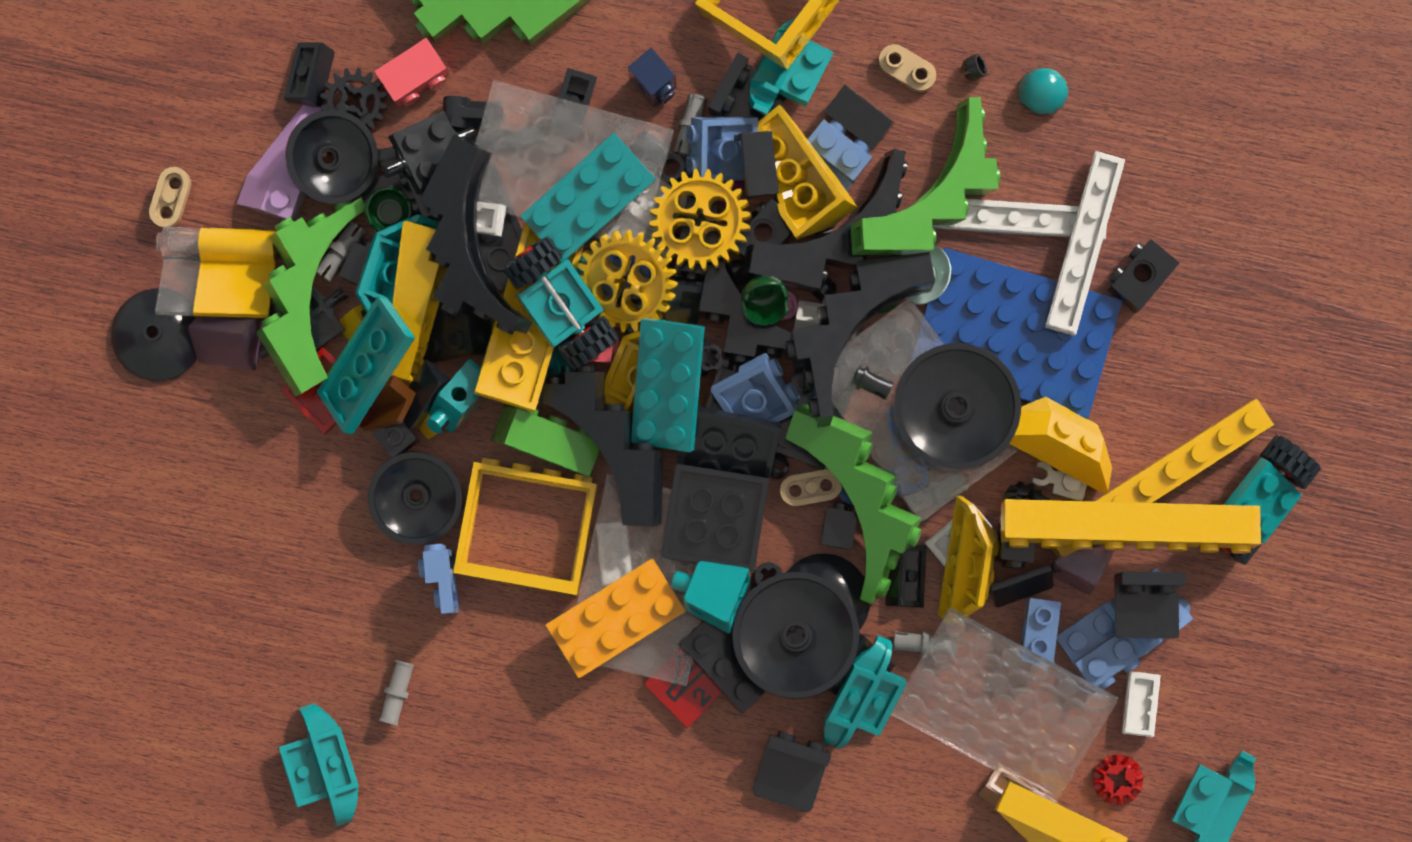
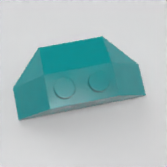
(382, 260)

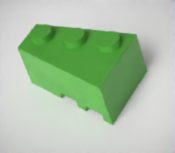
(546, 439)

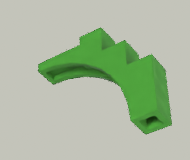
(489, 17)
(944, 203)
(290, 337)
(870, 488)

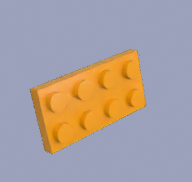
(615, 618)

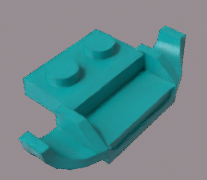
(795, 83)
(864, 697)
(321, 766)
(1216, 802)

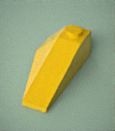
(808, 189)

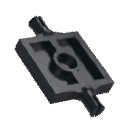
(421, 149)
(323, 319)

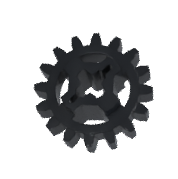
(365, 93)

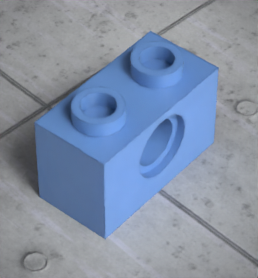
(1040, 627)

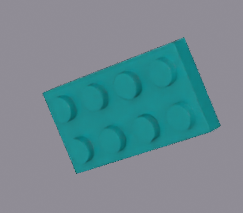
(589, 196)
(365, 365)
(667, 384)

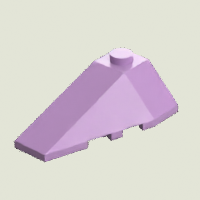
(268, 184)

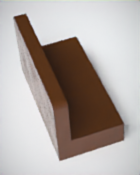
(389, 406)

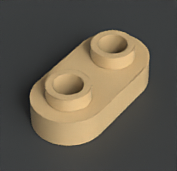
(905, 70)
(166, 197)
(810, 488)

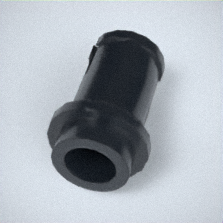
(872, 383)

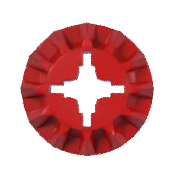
(1104, 785)

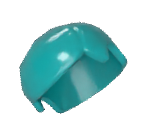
(1043, 91)

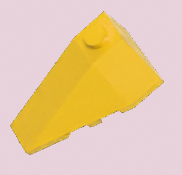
(1046, 821)

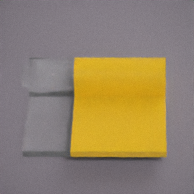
(215, 272)

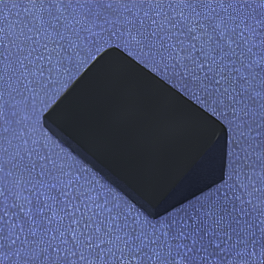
(309, 73)
(426, 385)
(908, 579)
(1022, 586)

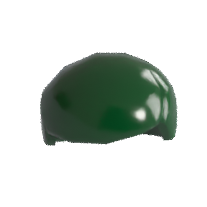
(387, 207)
(764, 301)

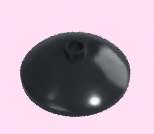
(351, 151)
(152, 358)
(410, 519)
(841, 574)

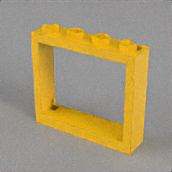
(789, 44)
(522, 473)

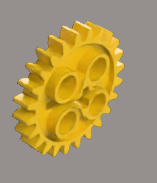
(706, 192)
(651, 290)

